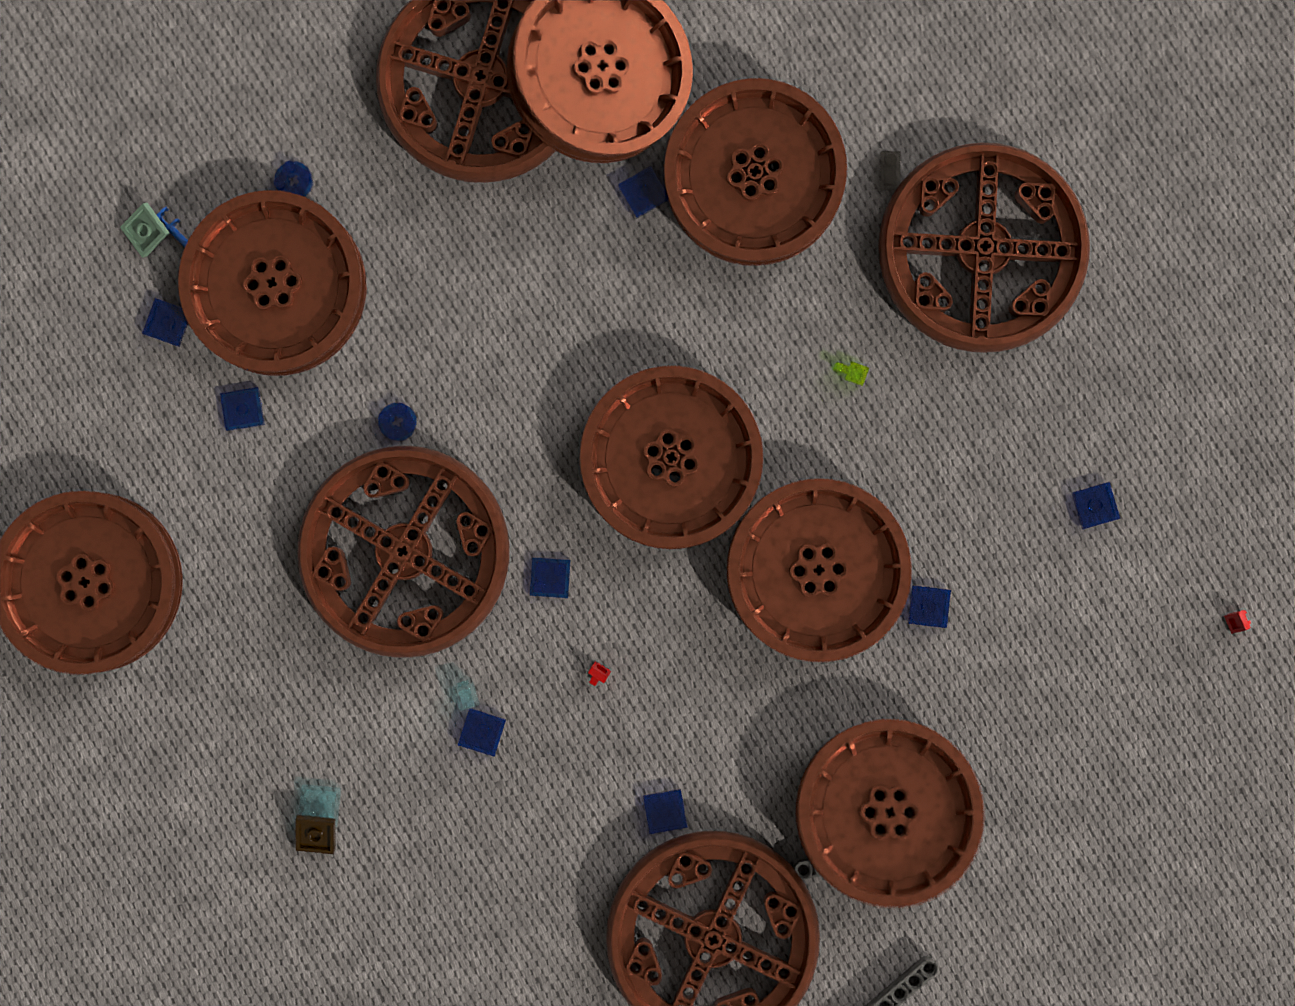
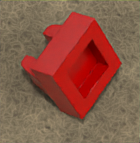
(1237, 621)
(598, 673)

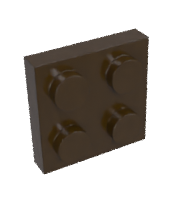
(315, 834)

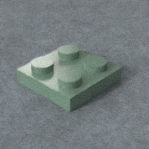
(144, 230)

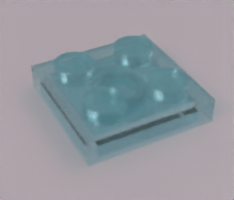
(320, 801)

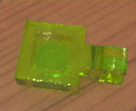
(854, 372)

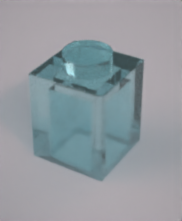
(466, 695)

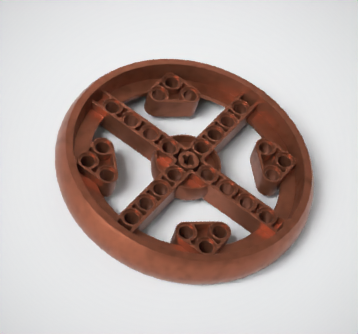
(412, 133)
(1036, 177)
(314, 555)
(699, 847)

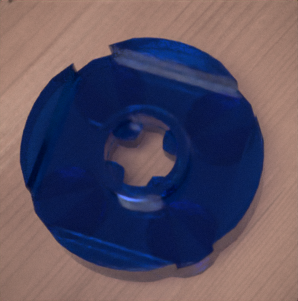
(291, 169)
(392, 431)

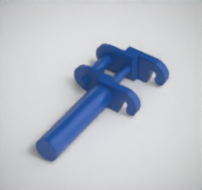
(171, 227)

